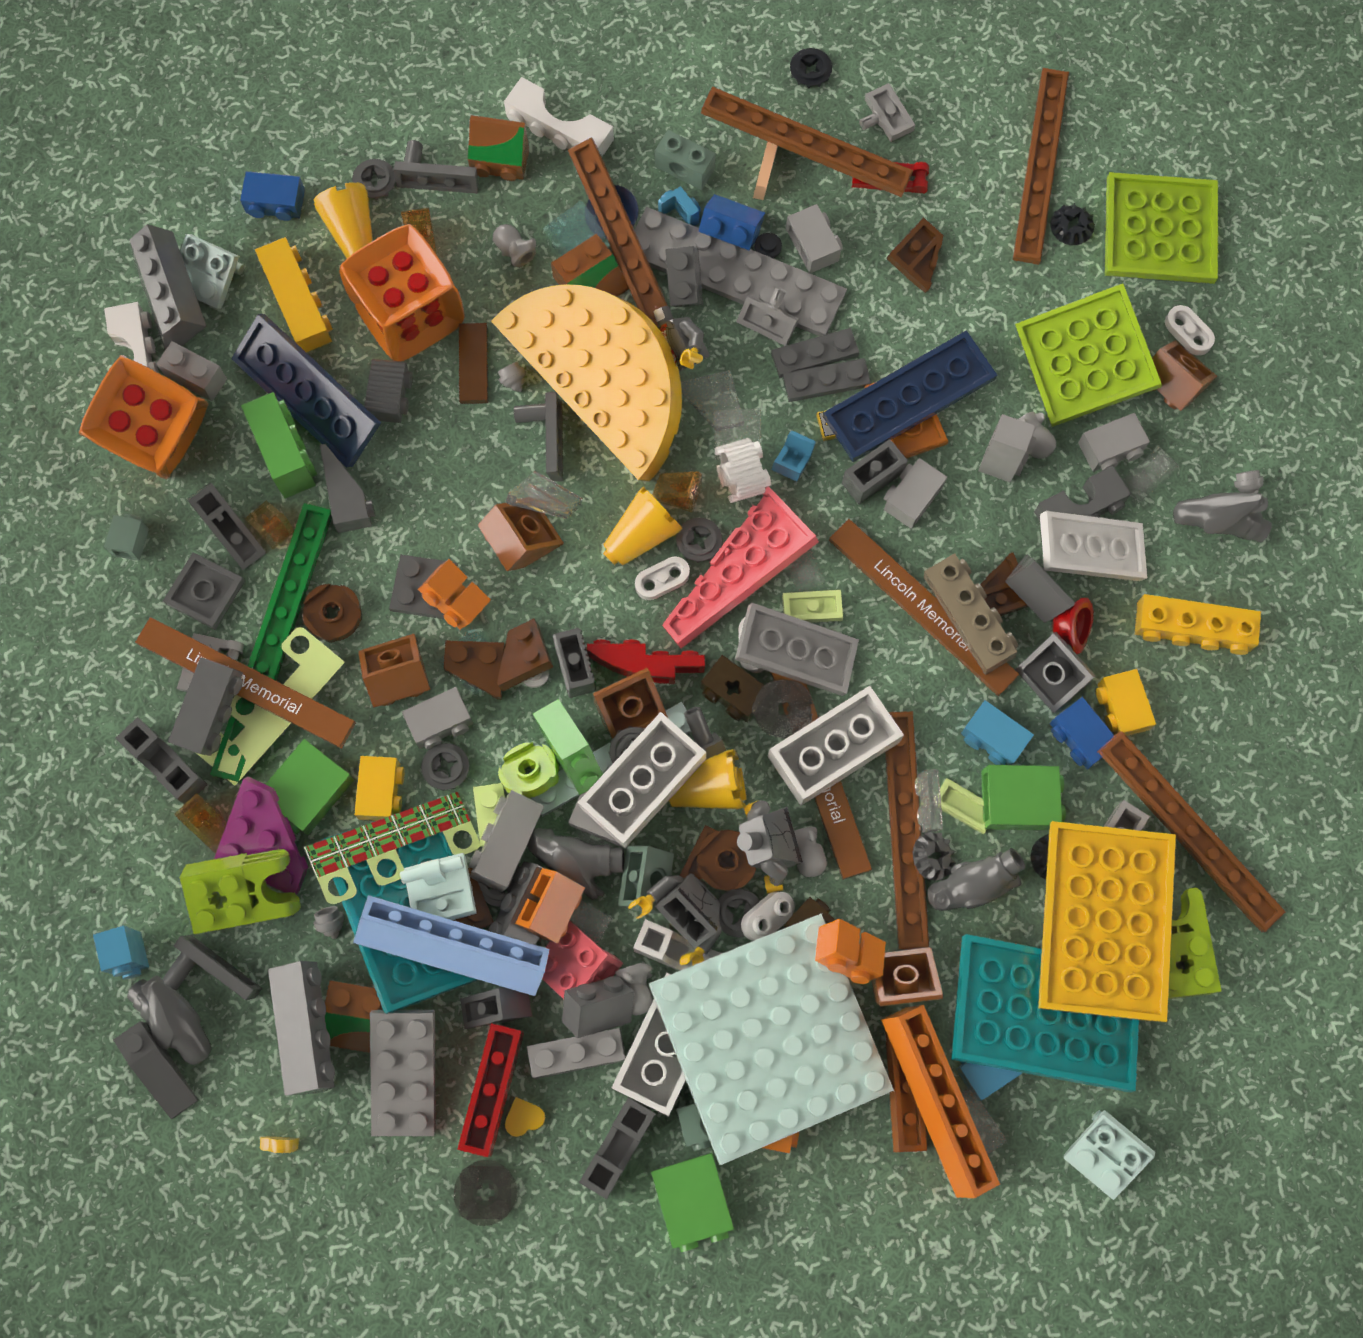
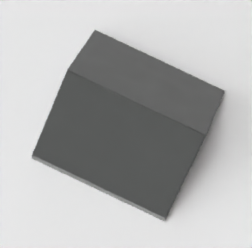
(1038, 590)
(1055, 672)

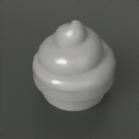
(508, 380)
(1249, 482)
(329, 921)

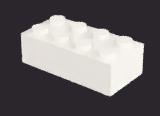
(835, 745)
(642, 780)
(651, 1066)

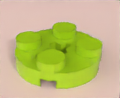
(539, 780)

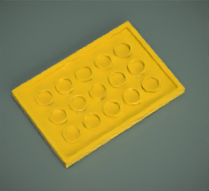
(1107, 922)

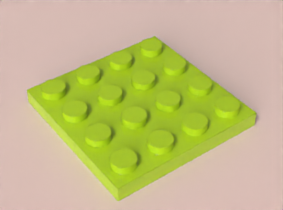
(1161, 228)
(1088, 355)

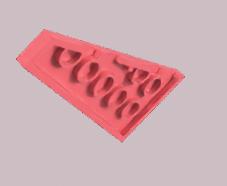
(757, 552)

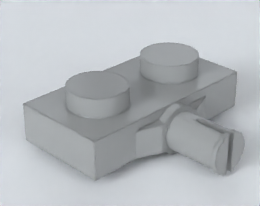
(887, 113)
(768, 318)

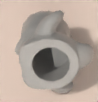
(512, 245)
(1045, 440)
(812, 853)
(636, 977)

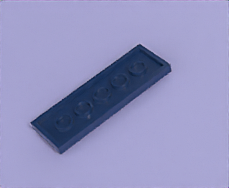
(307, 389)
(909, 396)

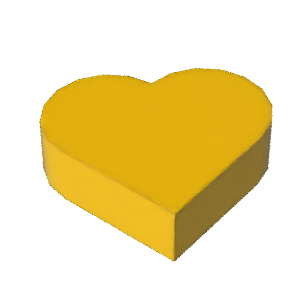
(523, 1117)
(279, 1144)

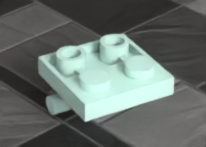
(209, 269)
(441, 887)
(1109, 1154)

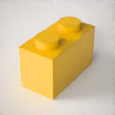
(1125, 703)
(378, 788)

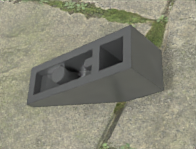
(346, 498)
(226, 525)
(155, 1069)

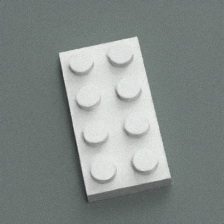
(1093, 546)

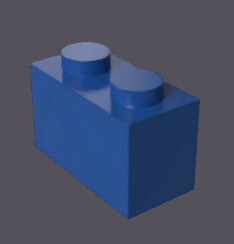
(272, 195)
(731, 222)
(1082, 732)

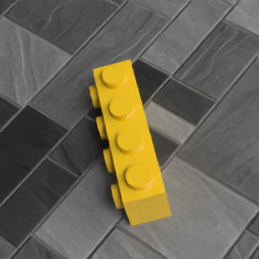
(293, 295)
(1197, 624)

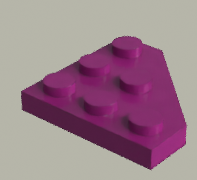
(260, 827)

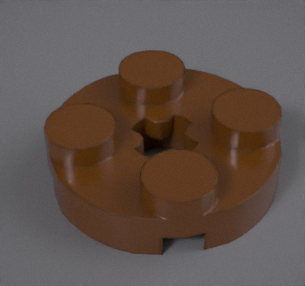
(335, 596)
(709, 861)

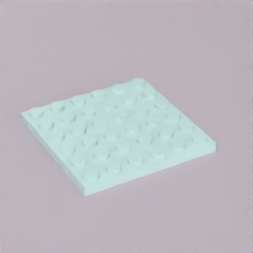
(769, 1040)

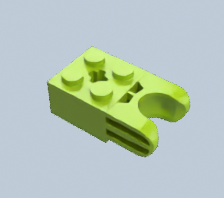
(241, 889)
(1194, 947)

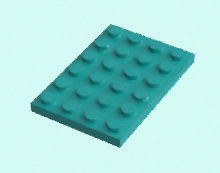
(398, 979)
(1005, 1029)

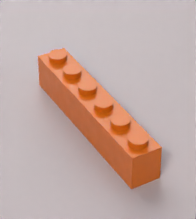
(940, 1102)

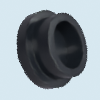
(768, 244)

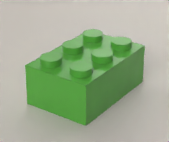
(280, 444)

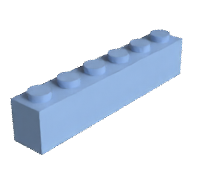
(451, 945)

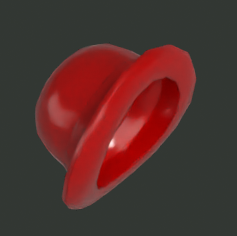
(1075, 624)

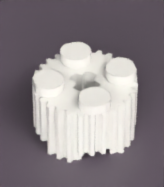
(742, 469)

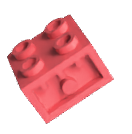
(577, 961)

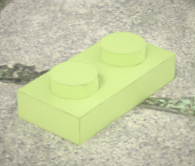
(814, 605)
(485, 802)

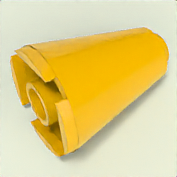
(346, 216)
(640, 529)
(713, 785)

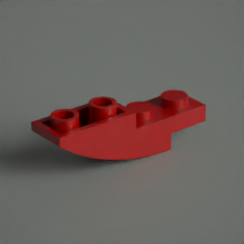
(632, 658)

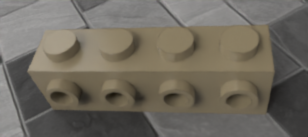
(970, 613)

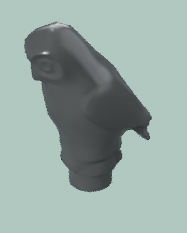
(1226, 514)
(576, 858)
(977, 882)
(170, 1019)

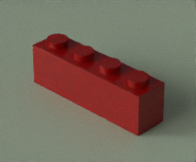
(490, 1090)

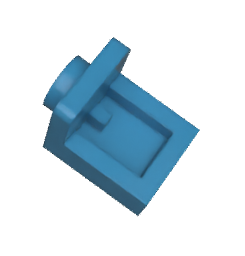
(678, 199)
(794, 456)

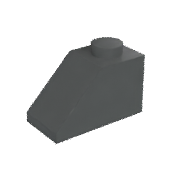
(494, 1007)

